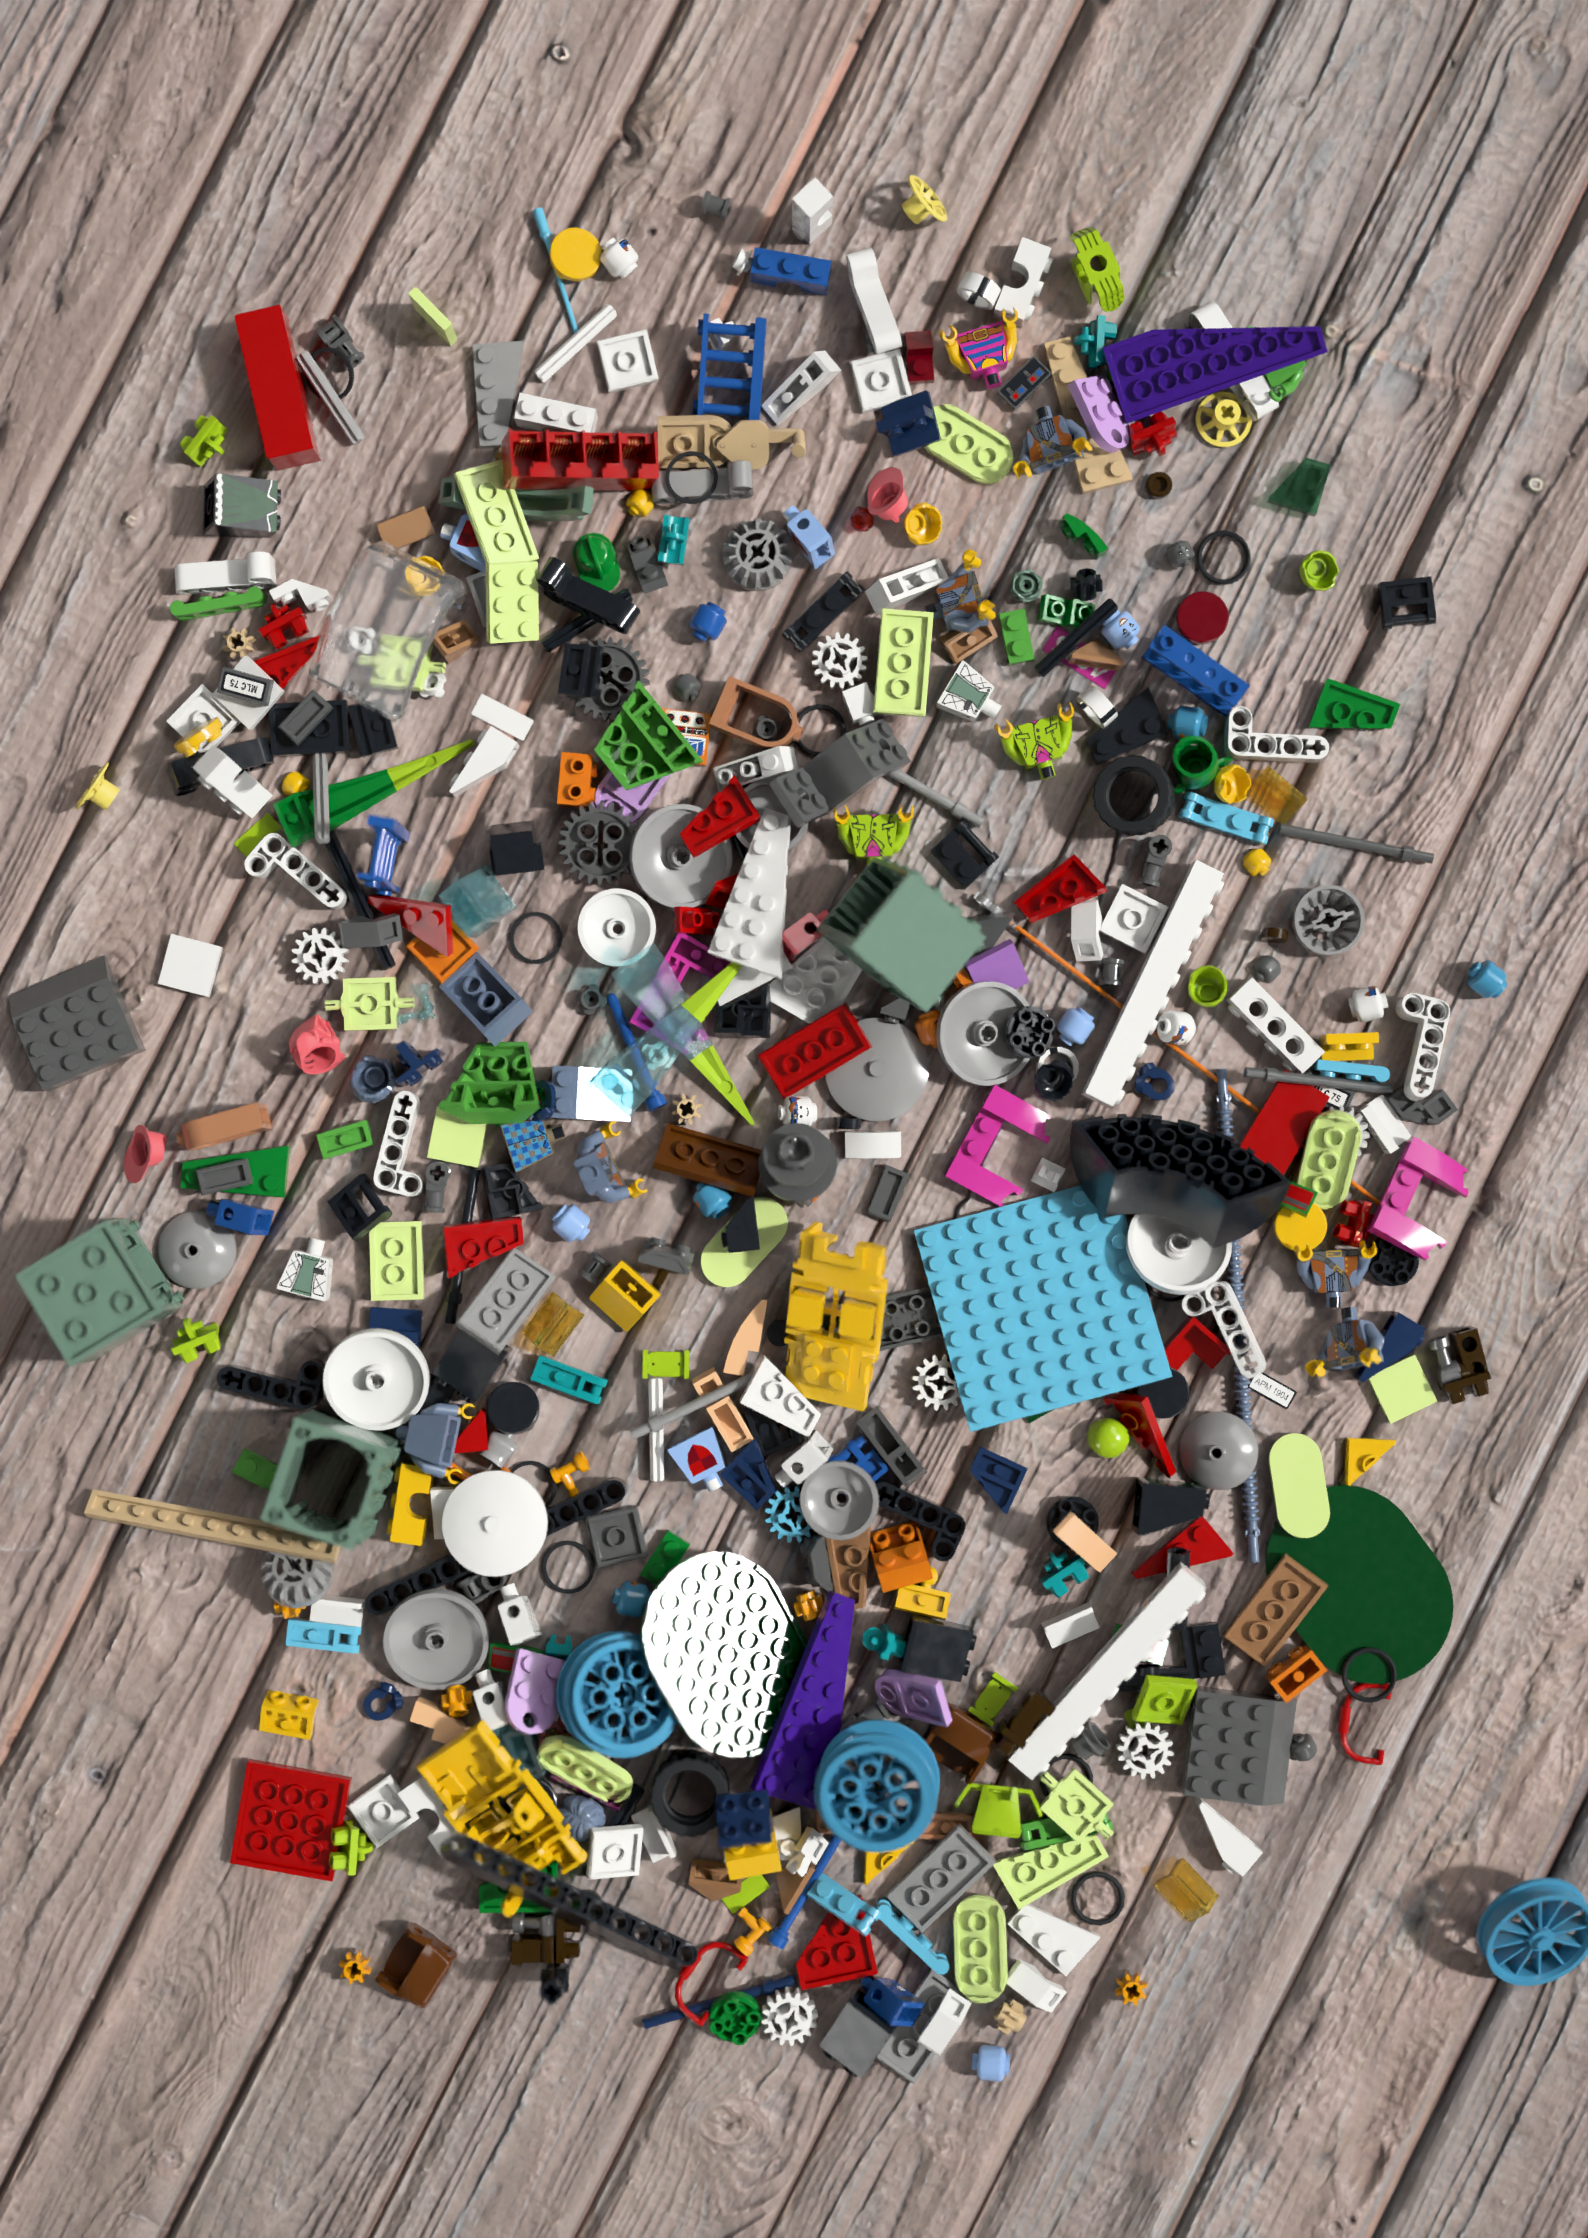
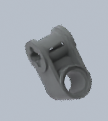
(478, 1586)

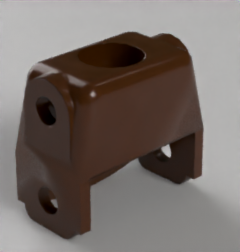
(962, 1744)
(416, 1966)

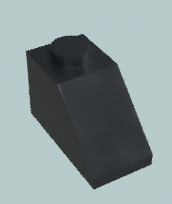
(742, 1230)

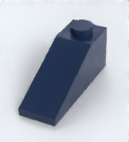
(1400, 1339)

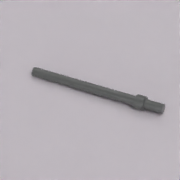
(1405, 853)
(1271, 1075)

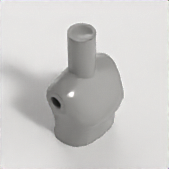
(500, 1449)

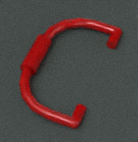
(1344, 1720)
(686, 1972)

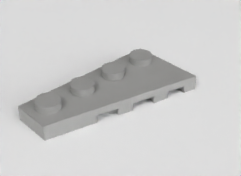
(496, 382)

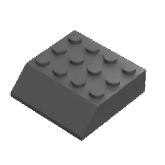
(74, 1024)
(1237, 1746)

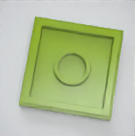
(1164, 1699)

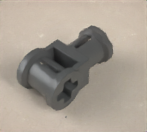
(336, 336)
(1154, 861)
(435, 1187)
(875, 1711)

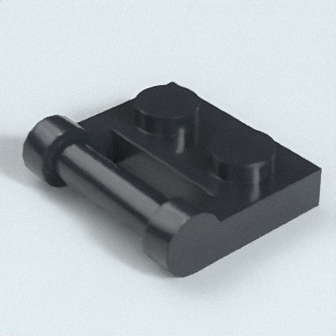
(1406, 594)
(958, 860)
(353, 1213)
(767, 1433)

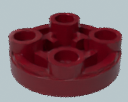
(1202, 617)

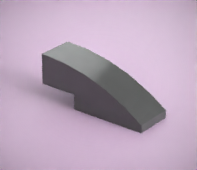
(891, 1447)

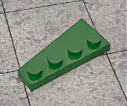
(267, 1167)

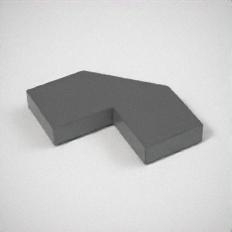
(1431, 1111)

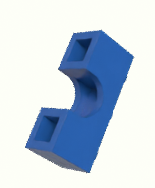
(775, 266)

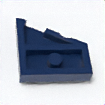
(750, 1475)
(998, 1476)

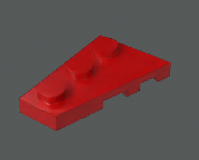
(723, 818)
(476, 1241)

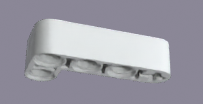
(872, 300)
(226, 575)
(1275, 742)
(301, 874)
(1421, 1047)
(402, 1143)
(1228, 1330)

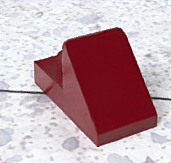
(919, 357)

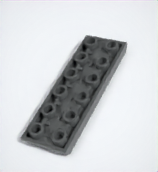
(907, 1319)

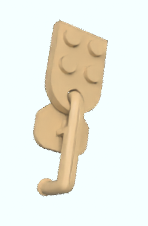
(743, 442)

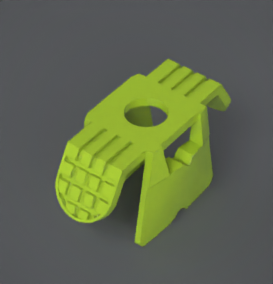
(1106, 282)
(998, 1809)

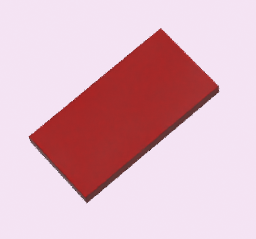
(815, 1050)
(1284, 1123)

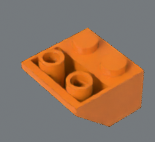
(900, 1556)

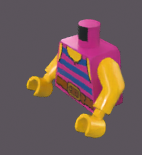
(984, 349)

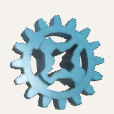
(780, 1516)

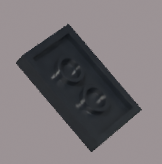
(328, 737)

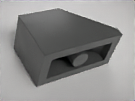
(992, 928)

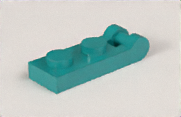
(568, 1379)

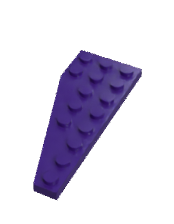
(1186, 364)
(810, 1710)

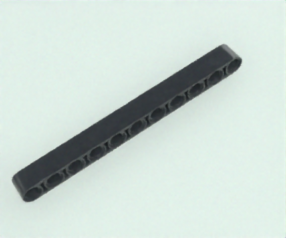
(440, 1577)
(558, 1902)

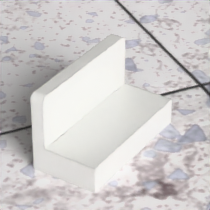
(1384, 1124)
(338, 1610)
(1070, 1625)
(655, 1837)

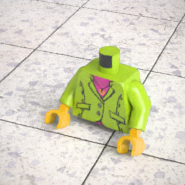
(1039, 741)
(873, 834)

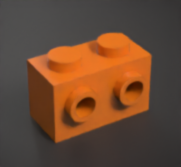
(576, 780)
(1295, 1672)

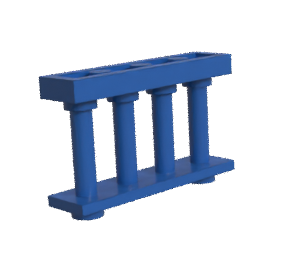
(754, 358)
(1195, 671)
(388, 837)

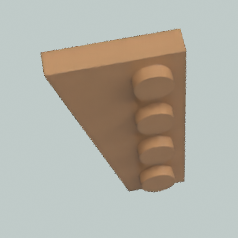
(850, 1566)

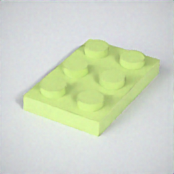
(512, 602)
(397, 1261)

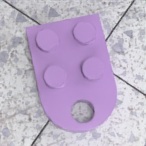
(1101, 412)
(634, 800)
(532, 1691)
(913, 1696)

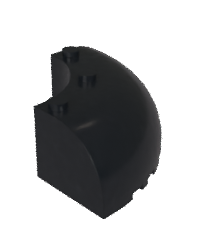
(1175, 1175)

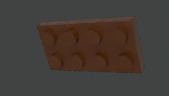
(708, 1159)

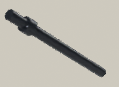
(454, 1296)

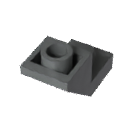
(646, 563)
(370, 933)
(896, 1011)

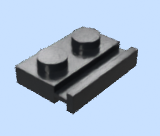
(580, 671)
(372, 731)
(1202, 1650)

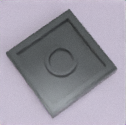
(617, 1536)

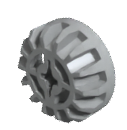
(743, 572)
(1349, 912)
(302, 1588)

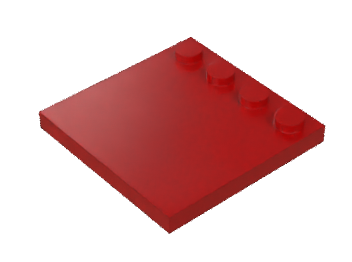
(289, 1819)

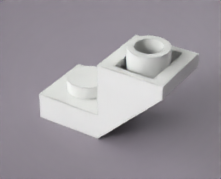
(313, 597)
(1085, 928)
(1034, 1987)
(944, 2023)

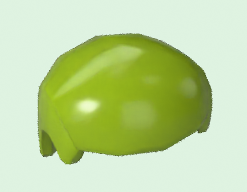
(1319, 570)
(1207, 986)
(1107, 1437)

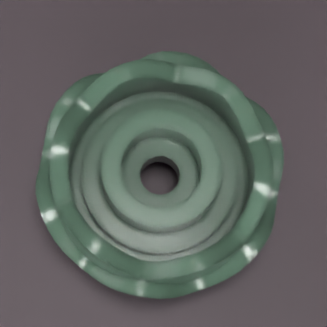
(1032, 580)

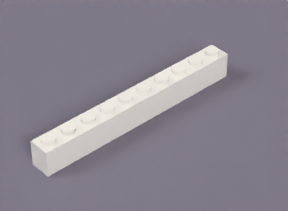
(1152, 984)
(1108, 1669)

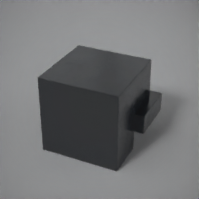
(515, 849)

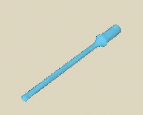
(545, 234)

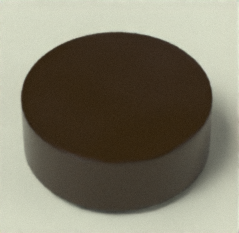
(1158, 485)
(1274, 935)

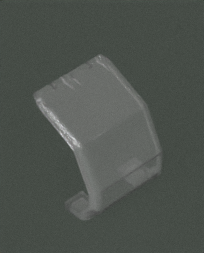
(383, 627)

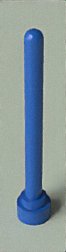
(655, 1099)
(779, 1935)

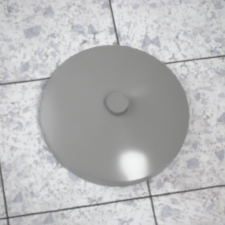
(666, 867)
(972, 1033)
(885, 1077)
(436, 1639)

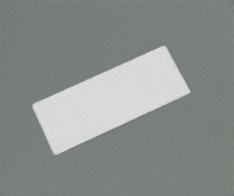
(502, 717)

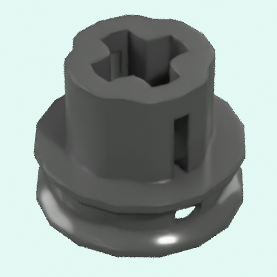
(1091, 1741)

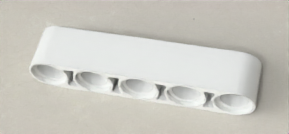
(1252, 393)

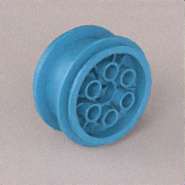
(576, 1695)
(867, 1744)

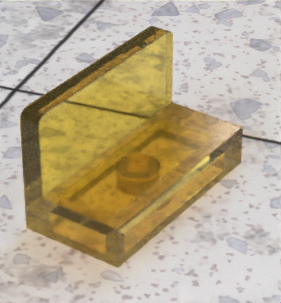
(1276, 795)
(552, 1324)
(1187, 1891)

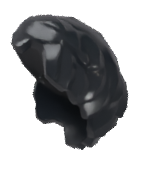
(1054, 1080)

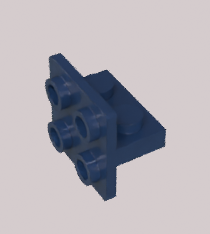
(909, 423)
(410, 1057)
(403, 1321)
(744, 1819)

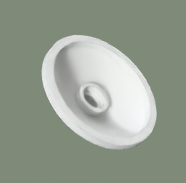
(611, 909)

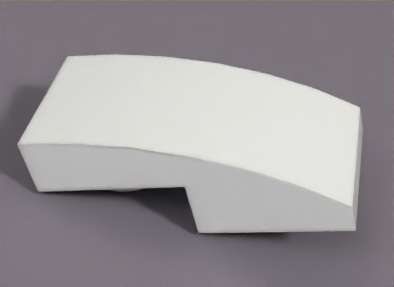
(873, 1144)

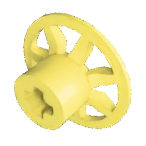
(919, 204)
(1224, 418)
(100, 791)

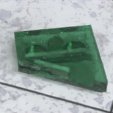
(1302, 488)

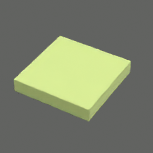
(433, 316)
(456, 1140)
(1402, 1389)

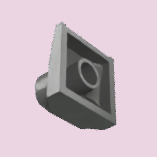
(662, 1256)
(819, 1568)

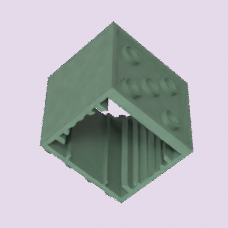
(902, 932)
(99, 1291)
(381, 1453)

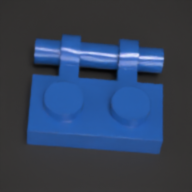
(869, 1462)

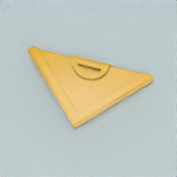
(1363, 1454)
(878, 1861)

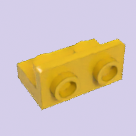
(1348, 1046)
(288, 1714)

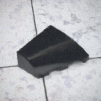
(746, 1016)
(507, 1192)

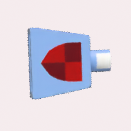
(809, 536)
(464, 543)
(700, 1458)

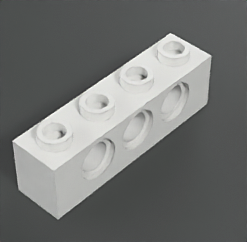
(1307, 1049)

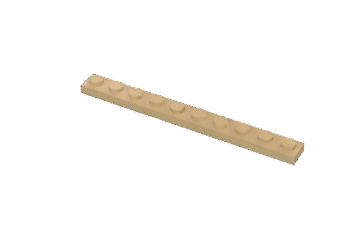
(207, 1525)

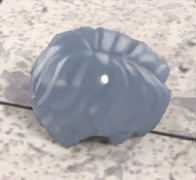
(373, 1079)
(582, 1815)

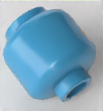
(1187, 722)
(1487, 979)
(712, 1200)
(631, 1598)

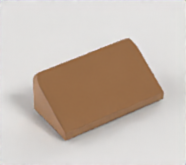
(406, 528)
(962, 644)

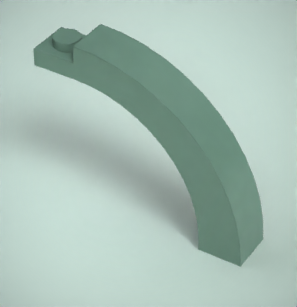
(535, 504)

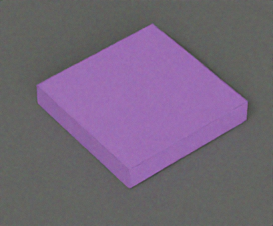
(998, 965)

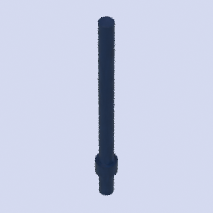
(767, 1987)

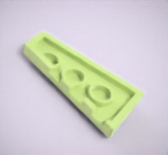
(1047, 1867)

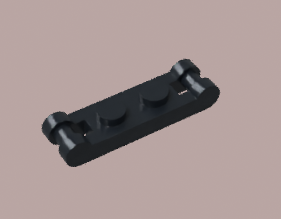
(823, 612)

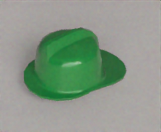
(597, 561)

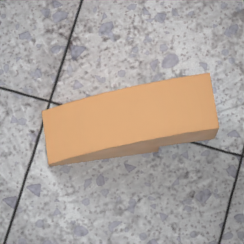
(746, 1339)
(723, 1411)
(1085, 1542)
(432, 1716)

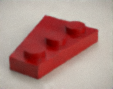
(1059, 890)

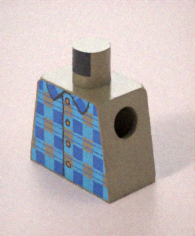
(531, 1142)

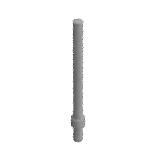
(958, 809)
(657, 1422)

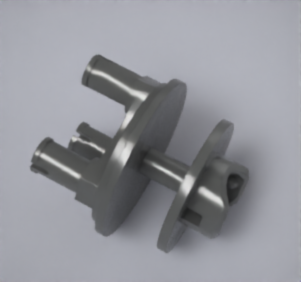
(797, 1163)

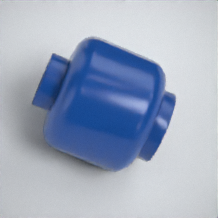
(707, 622)

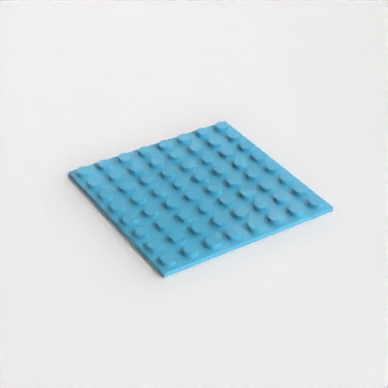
(1040, 1307)

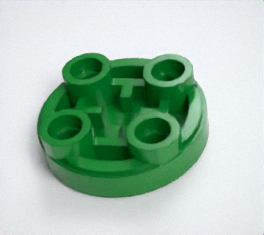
(735, 2017)

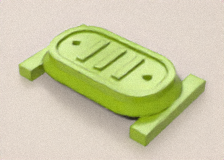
(666, 1364)
(993, 1698)

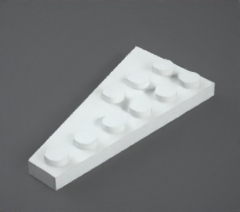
(755, 912)
(815, 982)

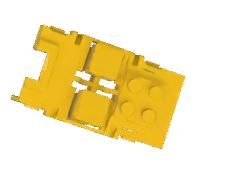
(826, 1363)
(478, 1770)

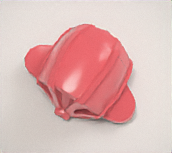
(317, 1042)

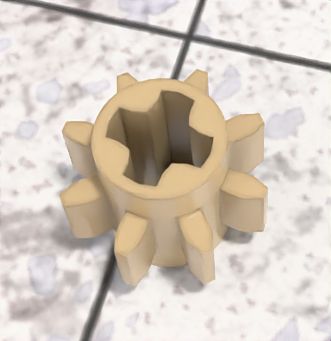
(237, 636)
(679, 1111)
(1010, 2017)

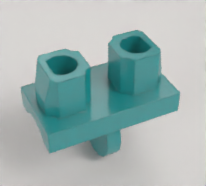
(1093, 340)
(673, 540)
(1054, 1581)
(884, 1641)

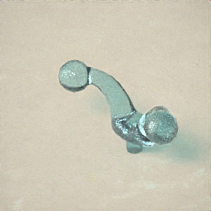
(427, 1012)

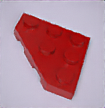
(836, 1954)

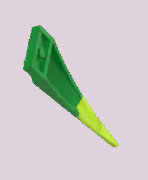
(356, 795)

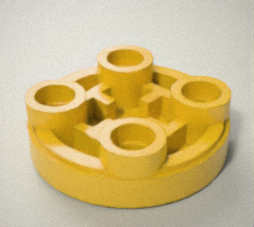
(575, 254)
(191, 741)
(1295, 1229)

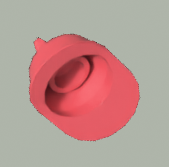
(887, 495)
(143, 1152)

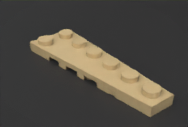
(1098, 467)

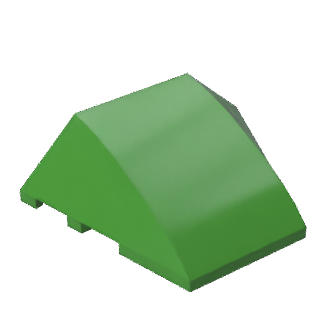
(644, 743)
(494, 1086)

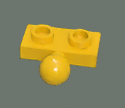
(923, 1600)

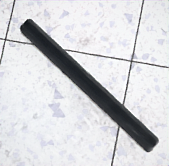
(355, 894)

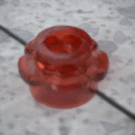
(861, 519)

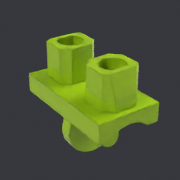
(206, 441)
(194, 1335)
(353, 1848)

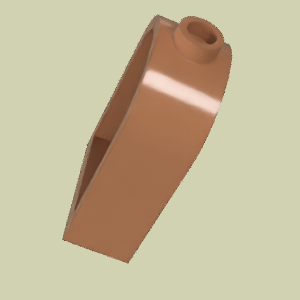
(727, 702)
(224, 1126)

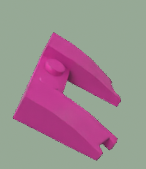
(681, 955)
(996, 1109)
(1389, 1218)

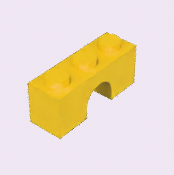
(406, 1525)

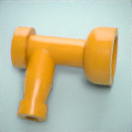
(563, 1473)
(758, 1927)

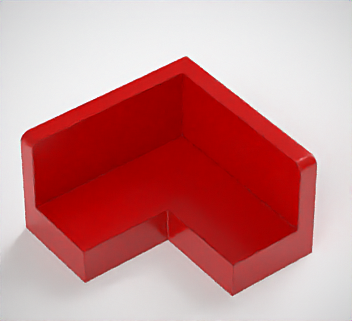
(1196, 1339)

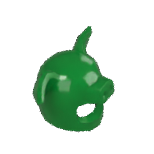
(1196, 764)

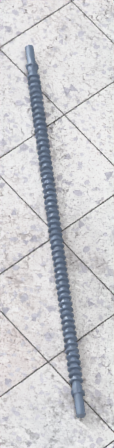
(1252, 1531)

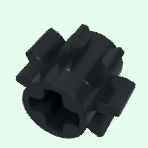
(1086, 584)

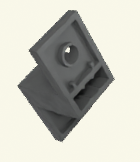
(840, 772)

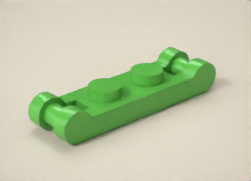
(228, 603)
(1049, 1832)

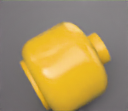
(640, 503)
(294, 783)
(1257, 862)

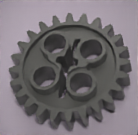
(621, 660)
(576, 842)

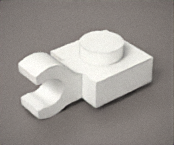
(810, 1851)

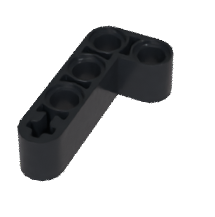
(585, 598)
(247, 755)
(270, 1381)
(915, 1513)

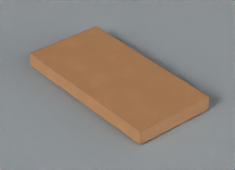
(1275, 1610)

